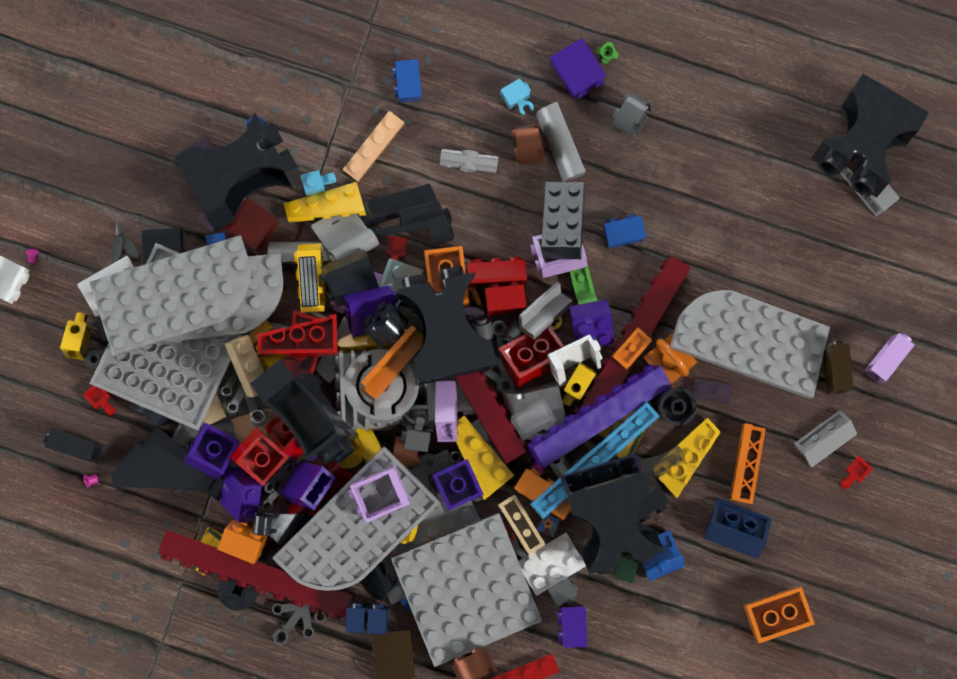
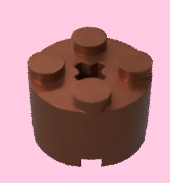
(528, 144)
(407, 457)
(474, 666)

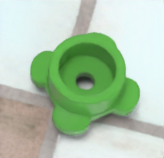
(602, 52)

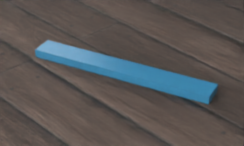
(600, 454)

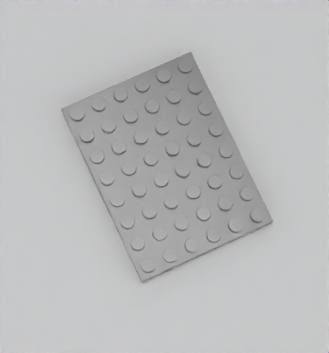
(167, 377)

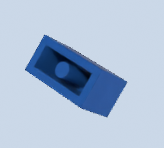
(408, 81)
(624, 231)

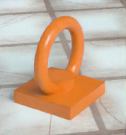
(673, 362)

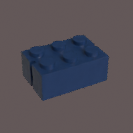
(359, 614)

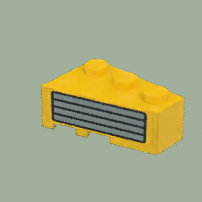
(311, 288)

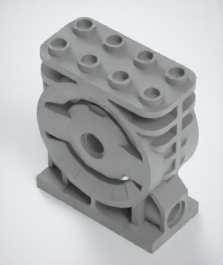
(358, 414)

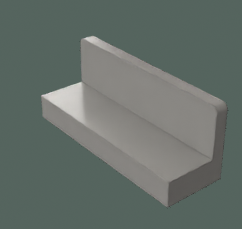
(544, 311)
(826, 438)

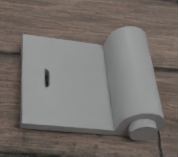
(344, 235)

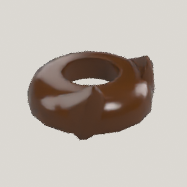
(478, 295)

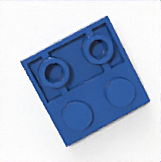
(666, 561)

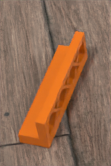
(391, 364)
(741, 460)

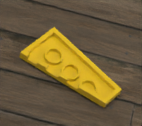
(333, 202)
(694, 448)
(485, 463)

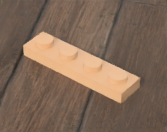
(373, 146)

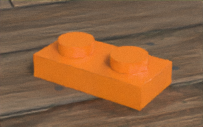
(632, 348)

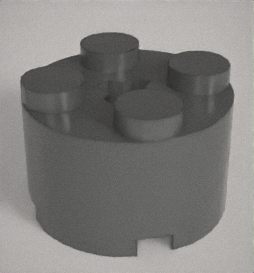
(632, 114)

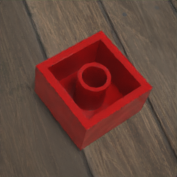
(505, 299)
(259, 456)

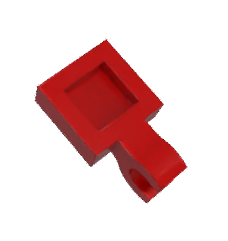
(396, 247)
(98, 398)
(857, 471)

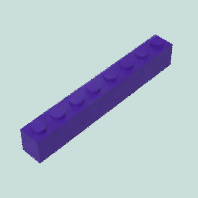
(599, 415)

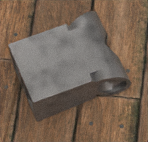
(520, 399)

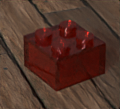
(253, 224)

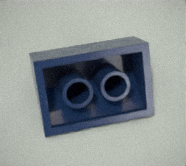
(738, 528)

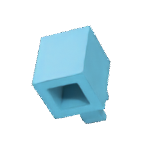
(516, 95)
(314, 183)

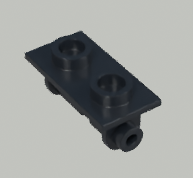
(521, 462)

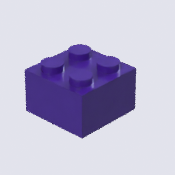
(592, 320)
(211, 451)
(456, 485)
(573, 626)

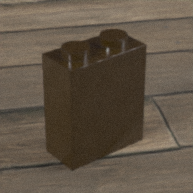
(838, 368)
(393, 655)

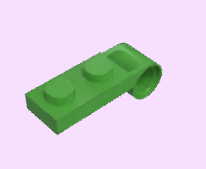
(583, 286)

